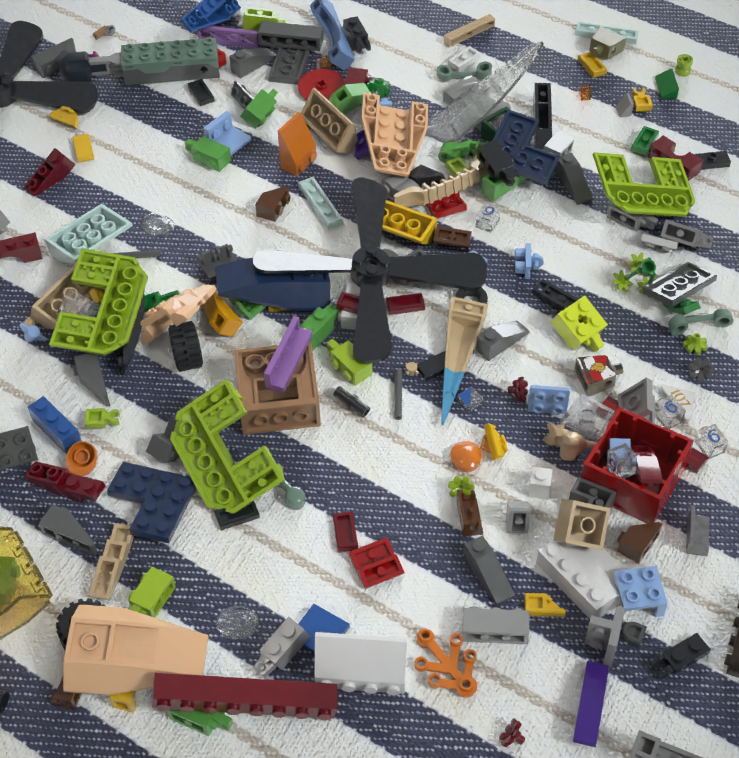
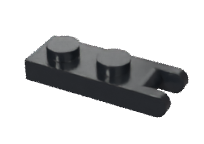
(554, 295)

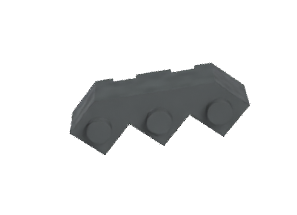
(161, 445)

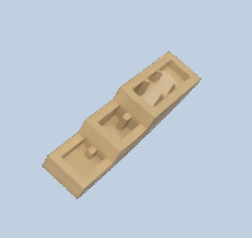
(111, 563)

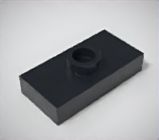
(714, 160)

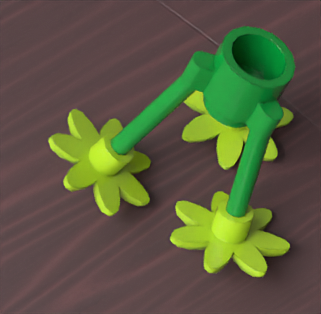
(640, 266)

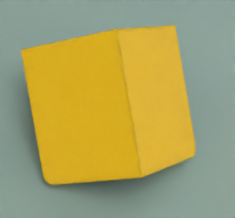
(124, 701)

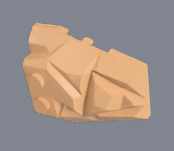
(174, 310)

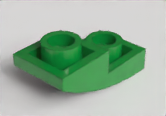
(684, 307)

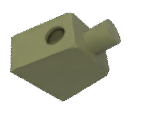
(606, 43)

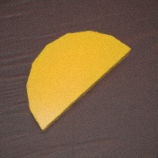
(66, 116)
(496, 443)

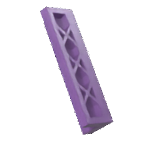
(231, 36)
(287, 356)

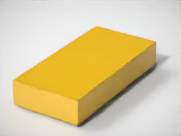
(592, 65)
(83, 147)

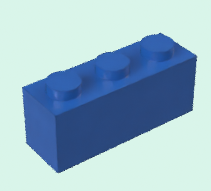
(54, 424)

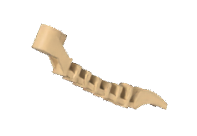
(421, 196)

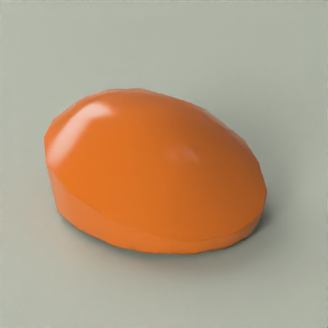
(466, 456)
(81, 458)

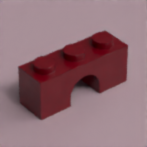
(665, 148)

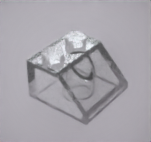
(588, 417)

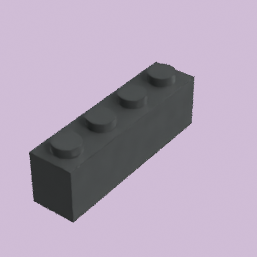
(290, 35)

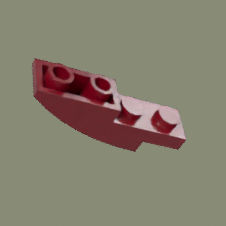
(647, 465)
(62, 483)

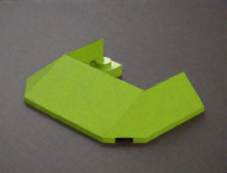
(668, 198)
(118, 310)
(209, 461)

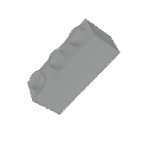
(495, 625)

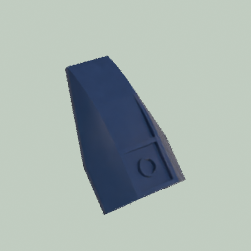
(287, 290)

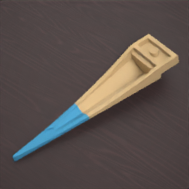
(463, 326)

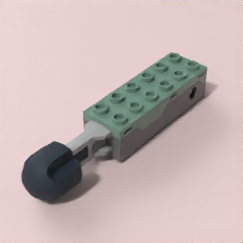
(149, 62)

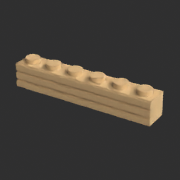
(469, 30)

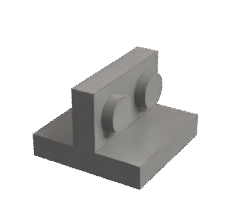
(639, 399)
(605, 634)

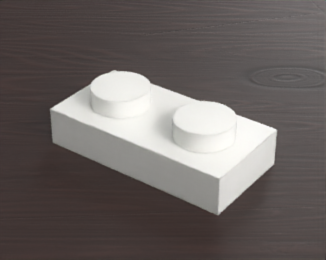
(464, 59)
(666, 244)

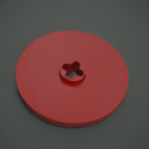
(328, 79)

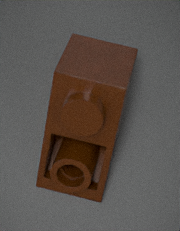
(272, 203)

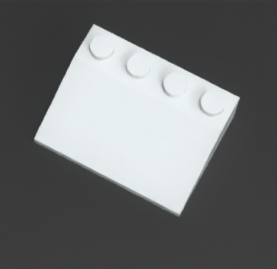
(582, 575)
(361, 662)

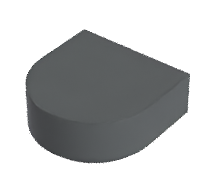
(633, 633)

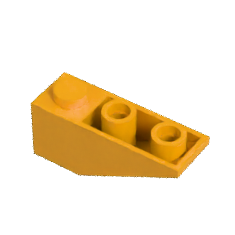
(221, 316)

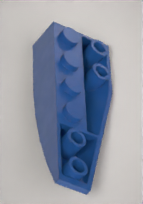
(209, 13)

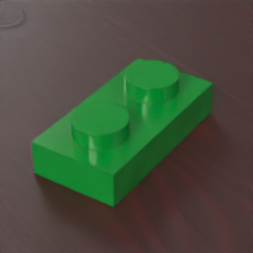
(644, 139)

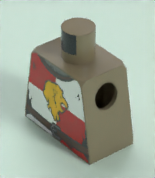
(597, 373)

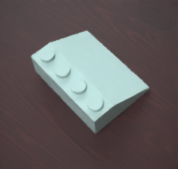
(86, 232)

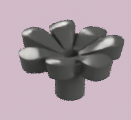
(701, 369)

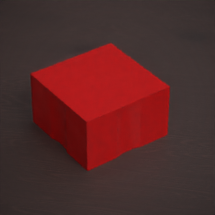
(632, 496)

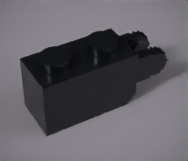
(356, 34)
(497, 162)

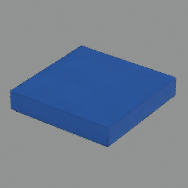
(322, 621)

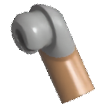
(106, 30)

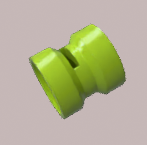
(684, 65)

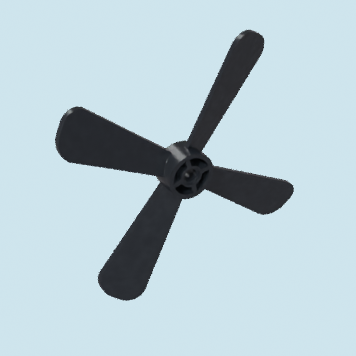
(19, 46)
(372, 268)

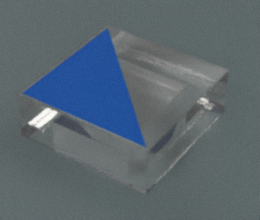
(470, 398)

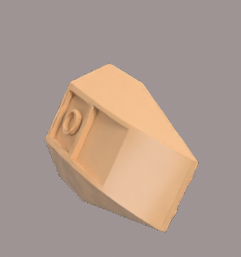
(393, 134)
(122, 649)

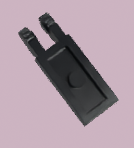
(681, 655)

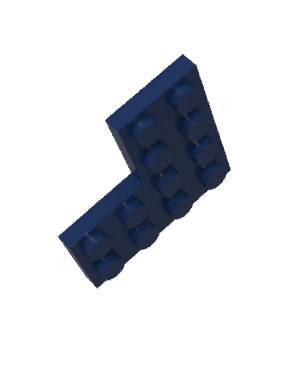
(515, 136)
(163, 499)

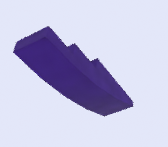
(591, 704)

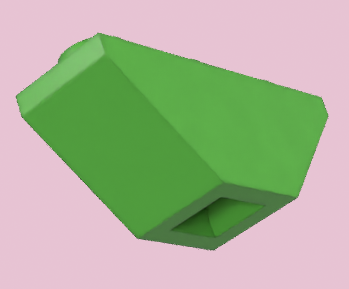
(348, 97)

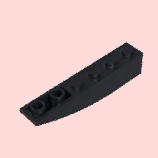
(543, 112)
(127, 350)

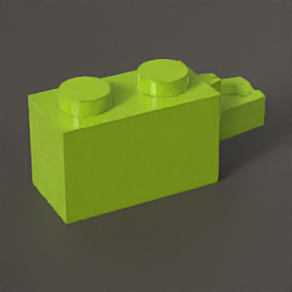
(254, 16)
(343, 360)
(152, 592)

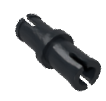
(351, 401)

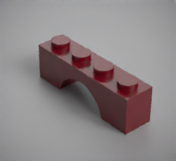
(23, 247)

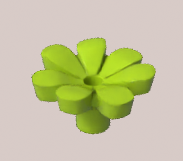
(695, 343)
(460, 483)

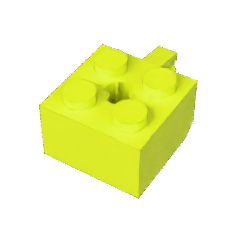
(580, 325)

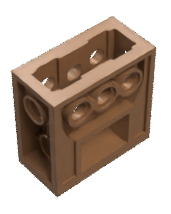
(272, 409)

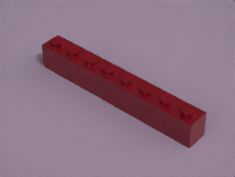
(244, 695)

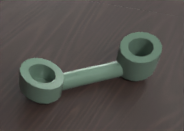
(483, 69)
(679, 323)
(294, 496)

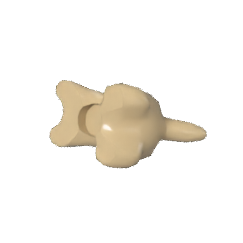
(570, 442)

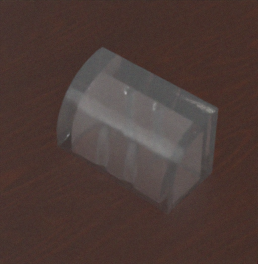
(78, 304)

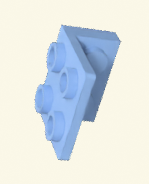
(225, 133)
(548, 399)
(641, 589)

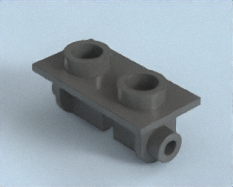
(241, 94)

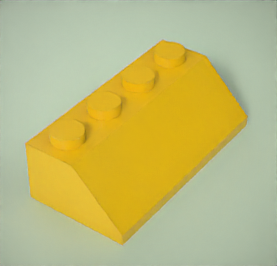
(409, 223)

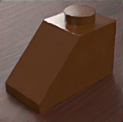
(638, 540)

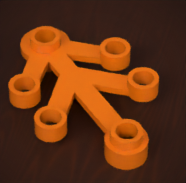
(447, 665)

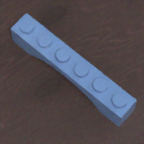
(340, 51)

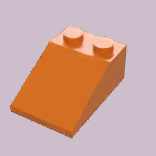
(296, 145)

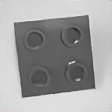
(210, 261)
(16, 448)

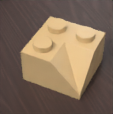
(582, 524)

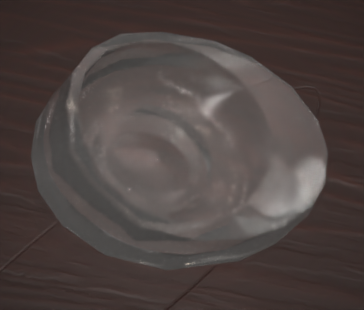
(157, 224)
(237, 622)

